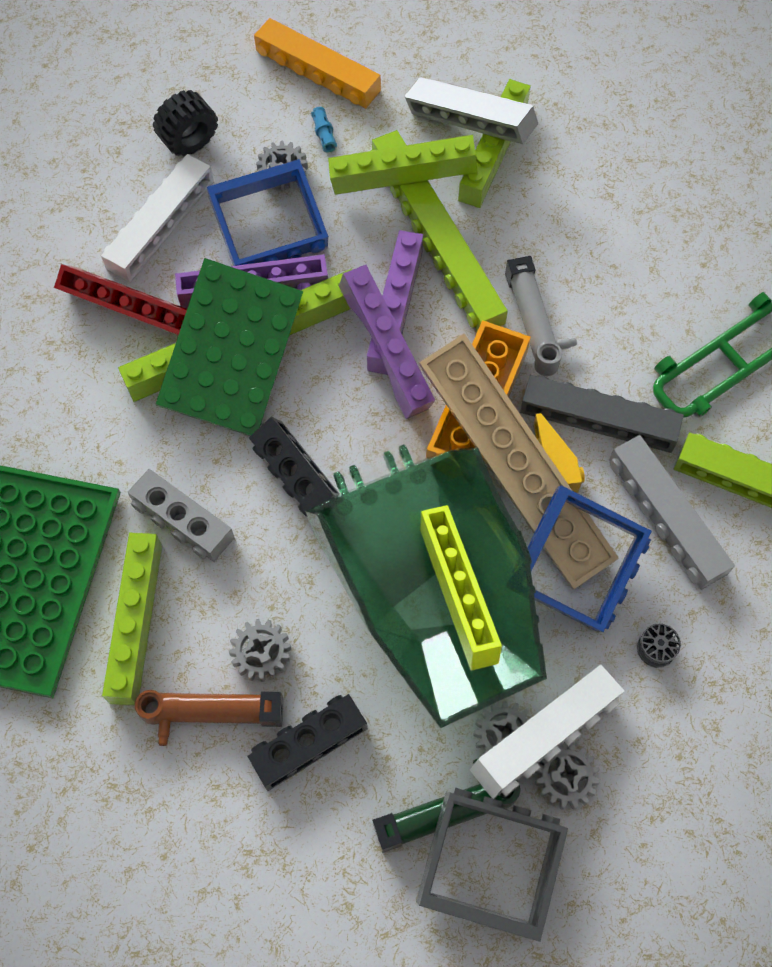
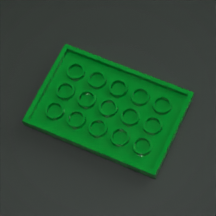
(229, 348)

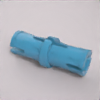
(324, 129)

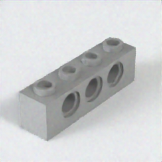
(152, 488)

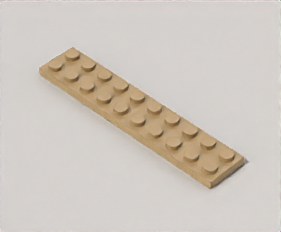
(516, 458)

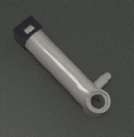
(521, 278)

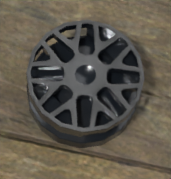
(658, 645)

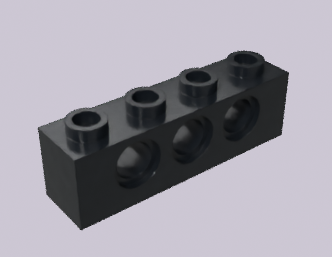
(267, 440)
(300, 757)

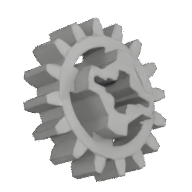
(280, 155)
(251, 655)
(495, 728)
(579, 773)

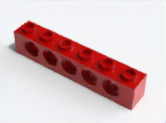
(120, 298)

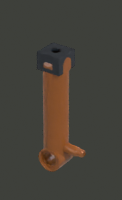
(209, 708)

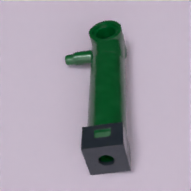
(422, 820)

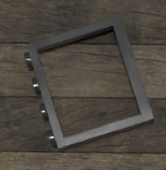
(529, 929)

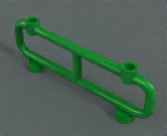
(669, 369)

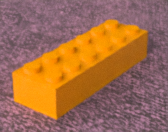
(504, 356)

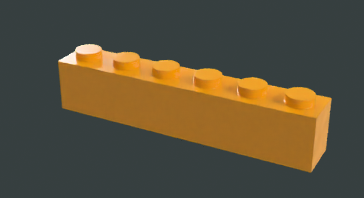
(318, 63)

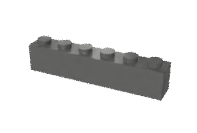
(601, 413)

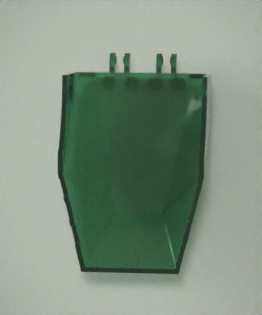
(389, 576)

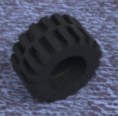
(185, 123)

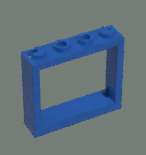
(262, 181)
(628, 568)

